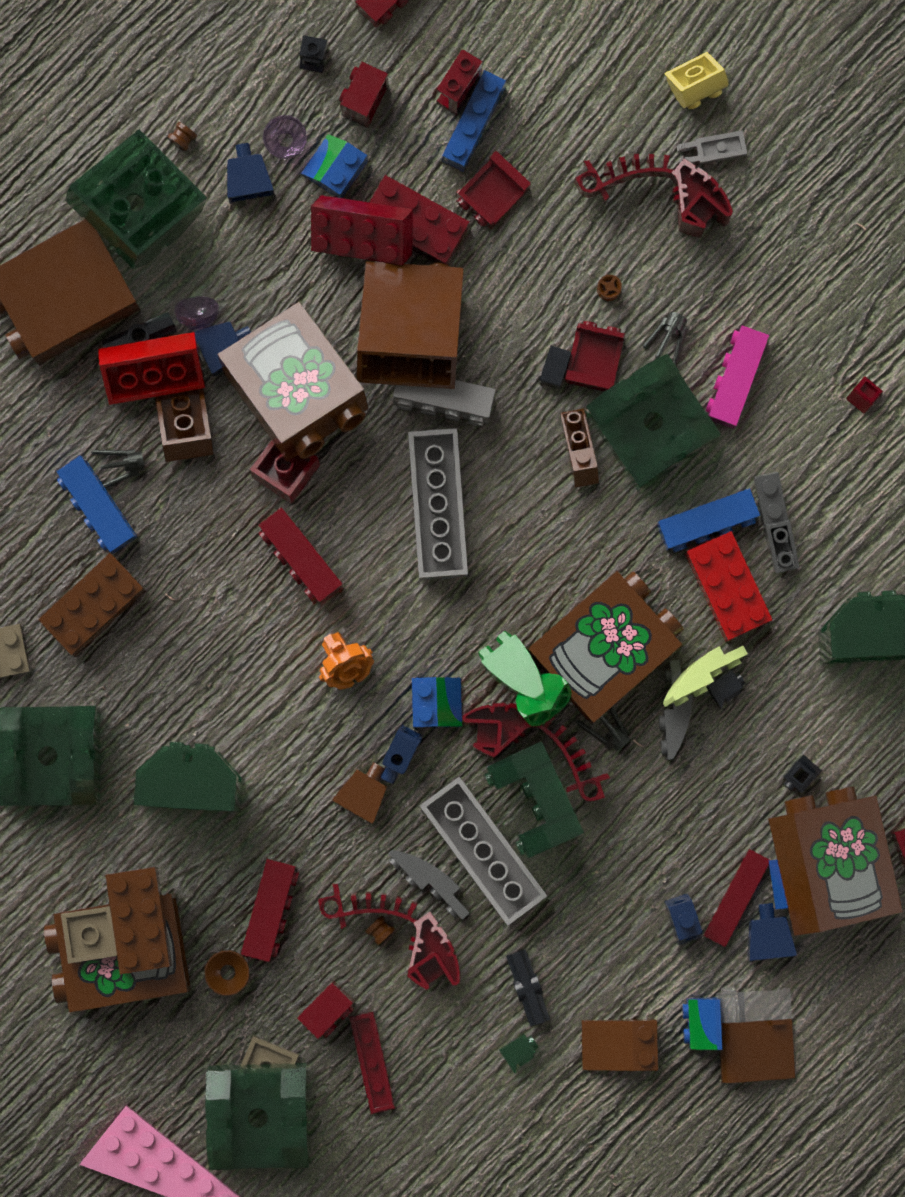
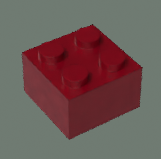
(364, 93)
(283, 476)
(325, 1010)

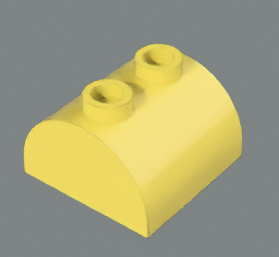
(697, 80)

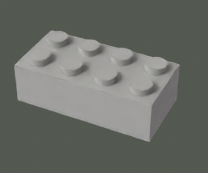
(464, 402)

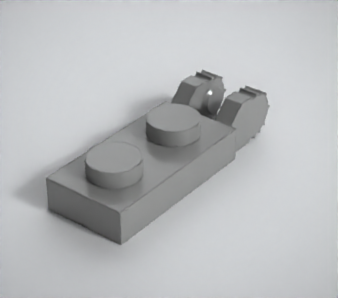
(715, 148)

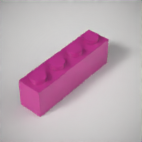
(738, 376)

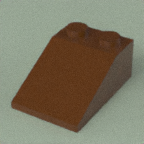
(184, 425)
(620, 1045)

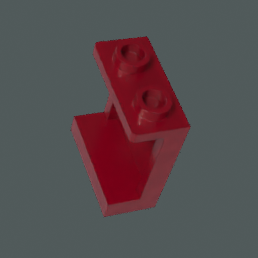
(459, 82)
(493, 191)
(594, 356)

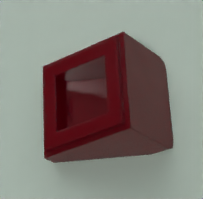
(864, 394)

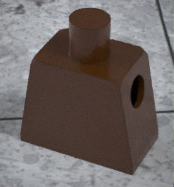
(363, 793)

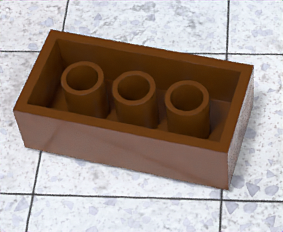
(91, 605)
(138, 920)

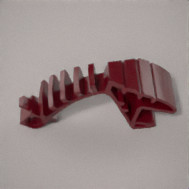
(694, 191)
(503, 724)
(432, 949)

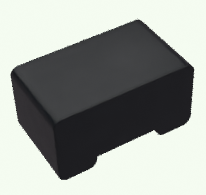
(554, 367)

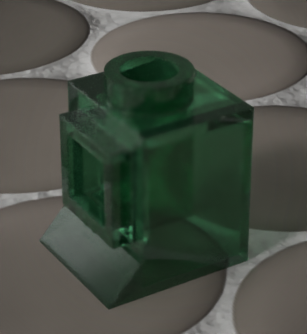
(519, 1051)

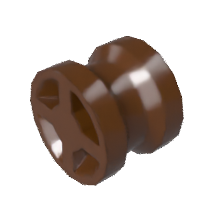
(182, 136)
(612, 284)
(380, 930)

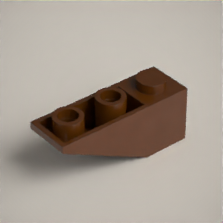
(579, 448)

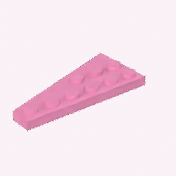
(148, 1159)

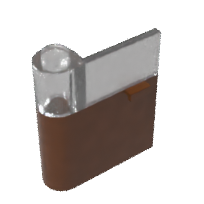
(756, 1035)

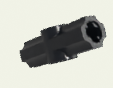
(155, 328)
(528, 987)

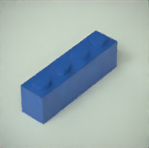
(473, 121)
(96, 504)
(707, 520)

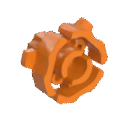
(344, 662)

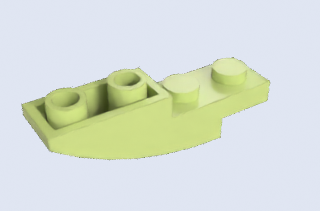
(701, 674)

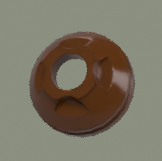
(213, 972)

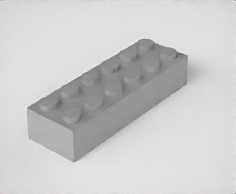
(438, 504)
(483, 851)

